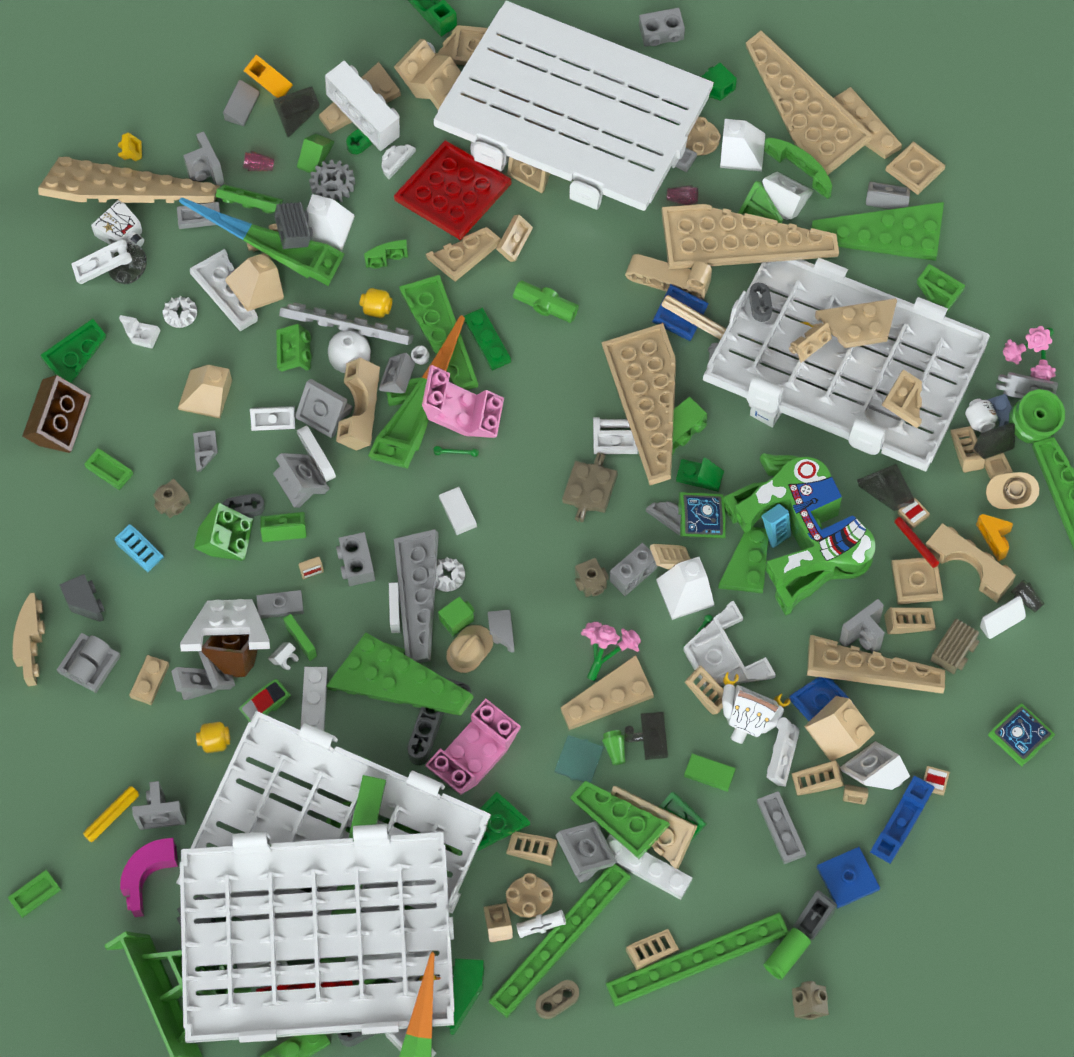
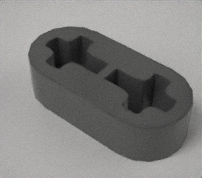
(756, 302)
(243, 504)

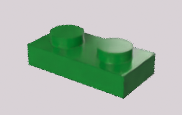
(678, 807)

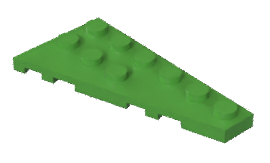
(898, 231)
(393, 677)

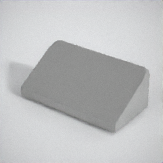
(240, 103)
(887, 196)
(397, 374)

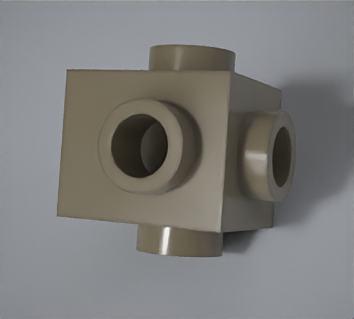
(171, 499)
(591, 578)
(810, 1001)

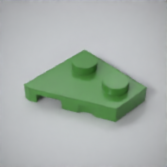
(760, 204)
(939, 287)

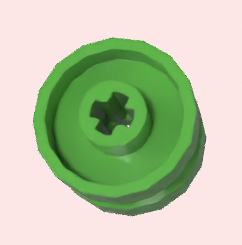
(1037, 416)

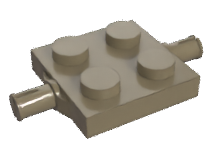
(590, 487)

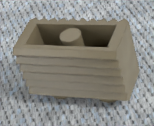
(955, 646)

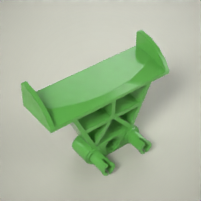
(158, 990)

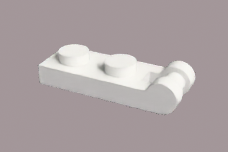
(101, 261)
(783, 752)

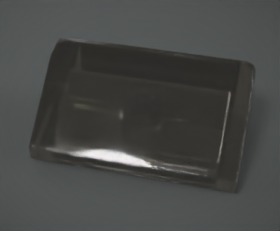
(996, 441)

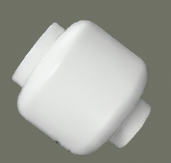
(981, 415)

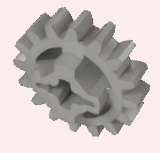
(332, 180)

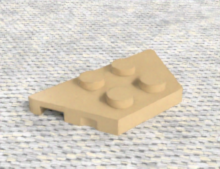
(463, 43)
(860, 322)

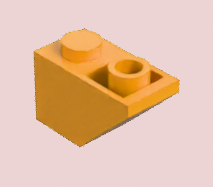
(268, 77)

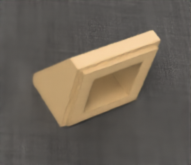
(855, 794)

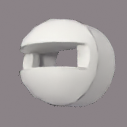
(422, 353)

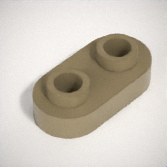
(557, 1000)

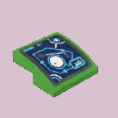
(702, 515)
(1021, 734)

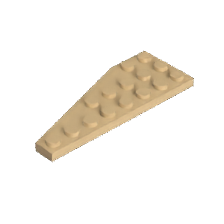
(808, 111)
(87, 180)
(731, 238)
(645, 381)

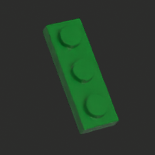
(487, 339)

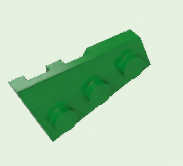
(74, 351)

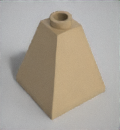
(528, 174)

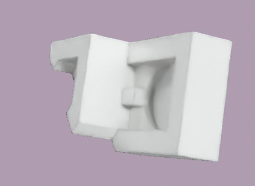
(140, 333)

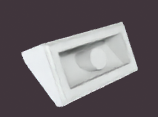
(272, 418)
(1003, 617)

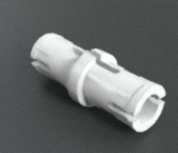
(541, 923)

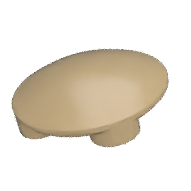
(703, 137)
(529, 896)

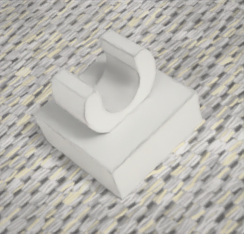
(281, 655)

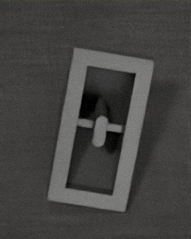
(815, 915)

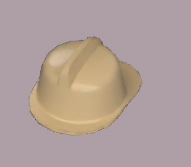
(1012, 490)
(469, 648)

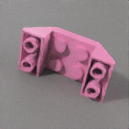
(459, 408)
(475, 748)

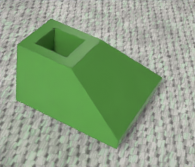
(224, 533)

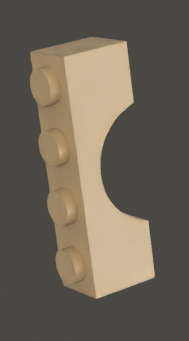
(362, 380)
(948, 546)

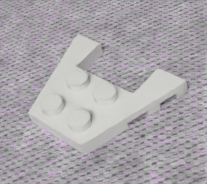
(226, 618)
(717, 655)

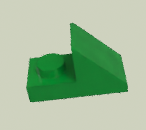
(701, 475)

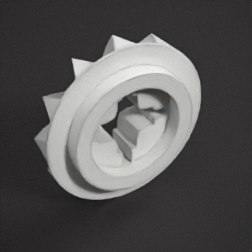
(186, 316)
(457, 575)

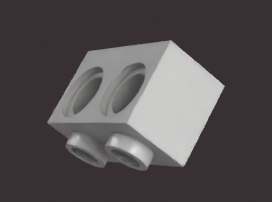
(666, 25)
(359, 558)
(633, 569)

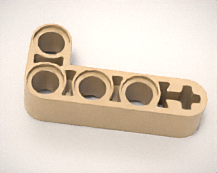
(659, 276)

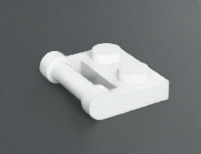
(613, 440)

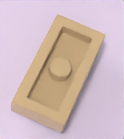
(514, 238)
(149, 680)

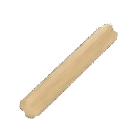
(693, 317)

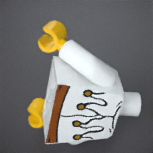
(749, 710)

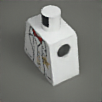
(118, 224)

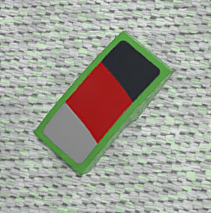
(265, 700)

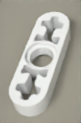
(316, 453)

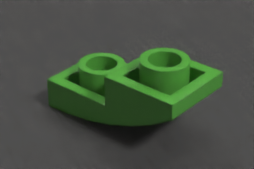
(378, 256)

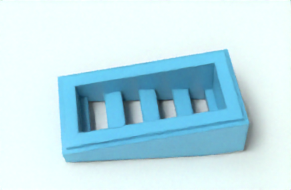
(777, 524)
(133, 536)

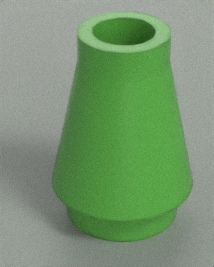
(615, 746)

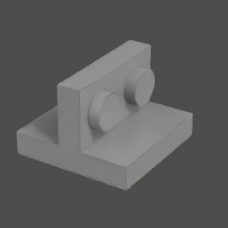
(203, 162)
(322, 408)
(299, 478)
(864, 627)
(159, 812)
(585, 850)

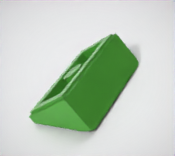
(283, 527)

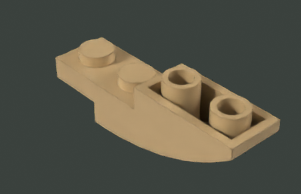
(26, 635)

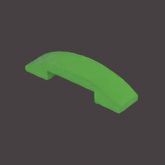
(781, 149)

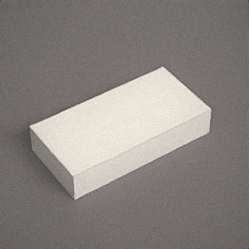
(457, 511)
(394, 605)

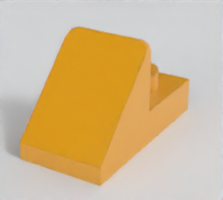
(992, 530)

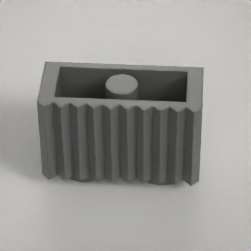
(292, 225)

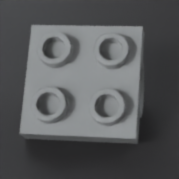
(89, 662)

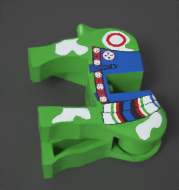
(811, 498)

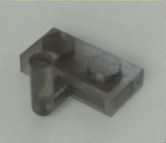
(652, 735)

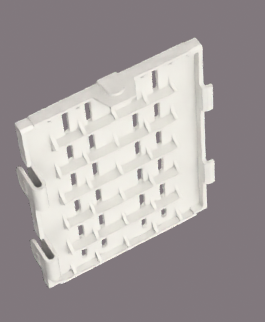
(591, 169)
(826, 287)
(310, 758)
(313, 864)

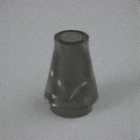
(1028, 595)

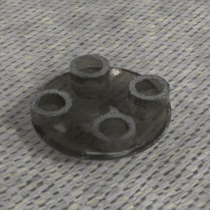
(133, 271)

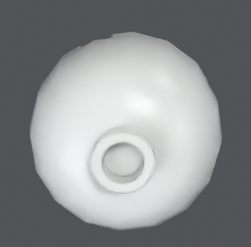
(346, 347)

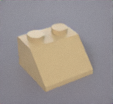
(839, 728)

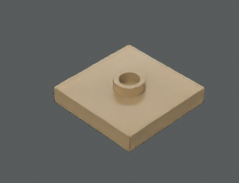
(915, 168)
(916, 581)

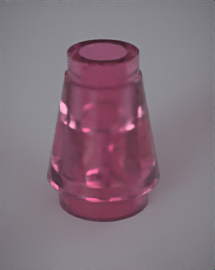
(257, 162)
(684, 195)

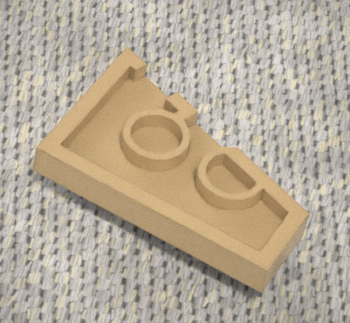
(464, 255)

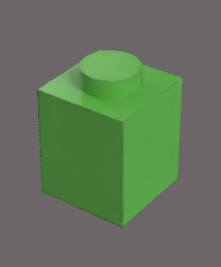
(456, 615)

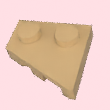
(905, 398)

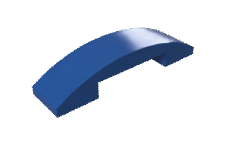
(902, 820)

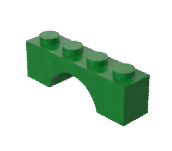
(437, 14)
(723, 84)

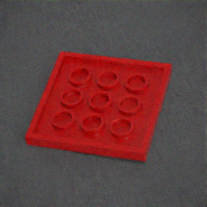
(452, 190)

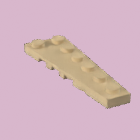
(849, 664)

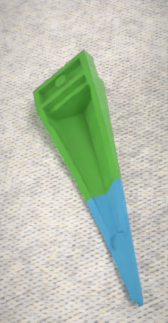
(316, 260)

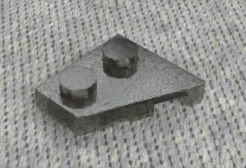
(296, 108)
(888, 487)

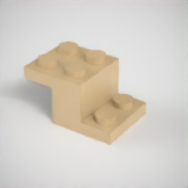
(428, 74)

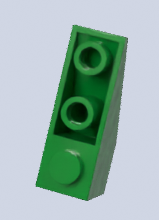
(467, 986)

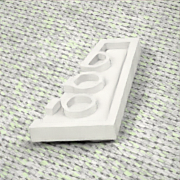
(211, 277)

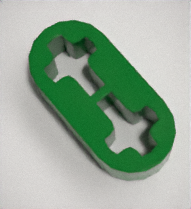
(357, 136)

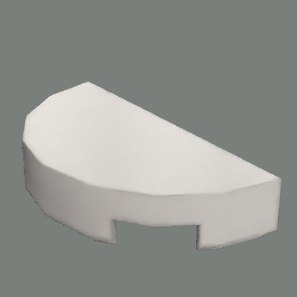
(395, 158)

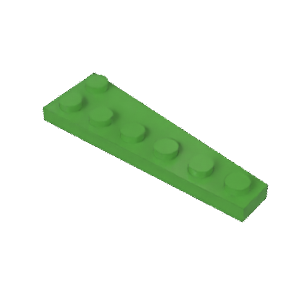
(435, 317)
(1059, 478)

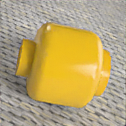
(376, 303)
(213, 737)

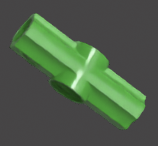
(545, 301)

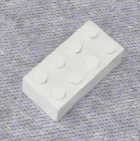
(362, 105)

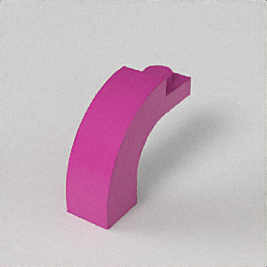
(141, 865)

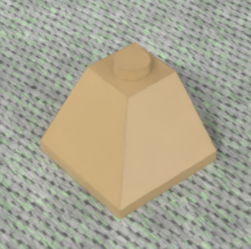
(256, 282)
(206, 391)

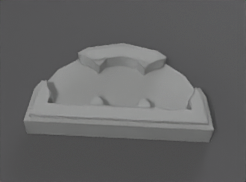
(667, 514)

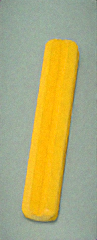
(111, 813)

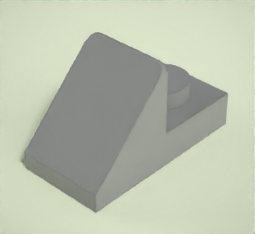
(191, 682)

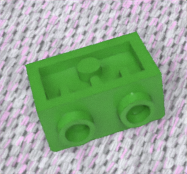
(293, 348)

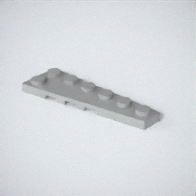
(379, 330)
(416, 580)

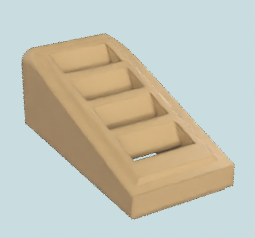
(971, 461)
(669, 555)
(896, 625)
(713, 708)
(816, 771)
(534, 839)
(640, 945)

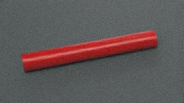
(918, 544)

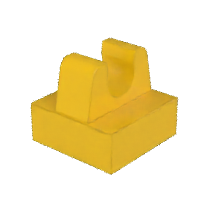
(130, 147)

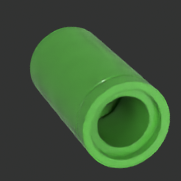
(787, 953)

